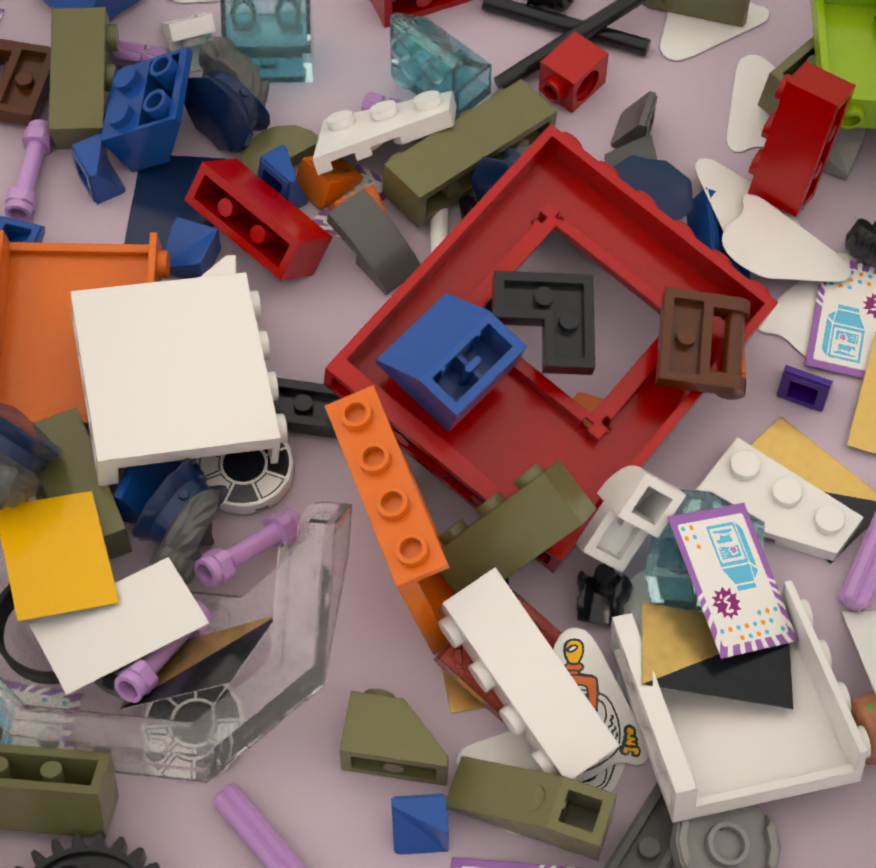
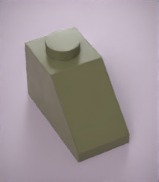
(390, 740)

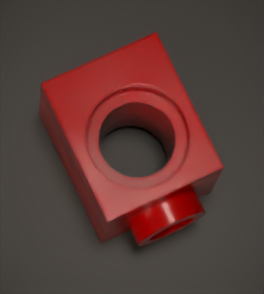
(573, 72)

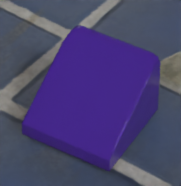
(804, 388)

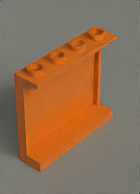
(36, 324)
(394, 508)

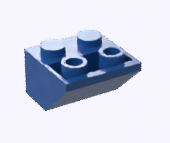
(147, 109)
(452, 358)

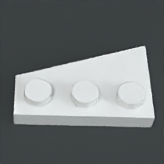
(367, 130)
(791, 507)

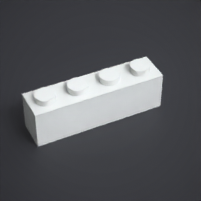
(526, 677)

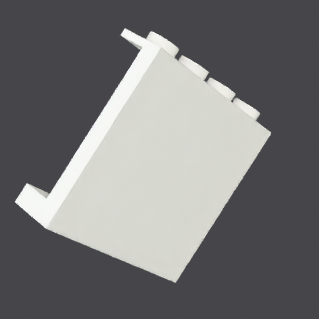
(175, 372)
(740, 753)

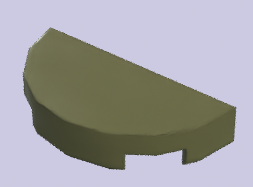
(298, 140)

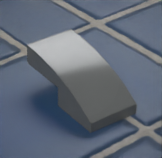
(375, 240)

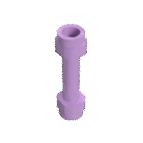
(22, 200)
(219, 564)
(140, 676)

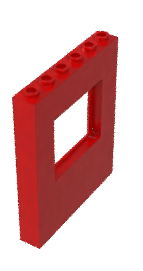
(526, 414)

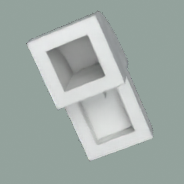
(631, 509)

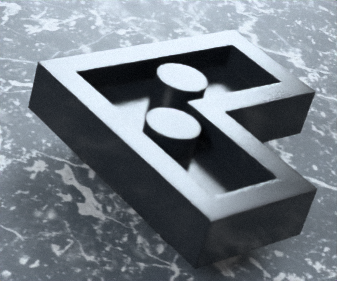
(560, 306)

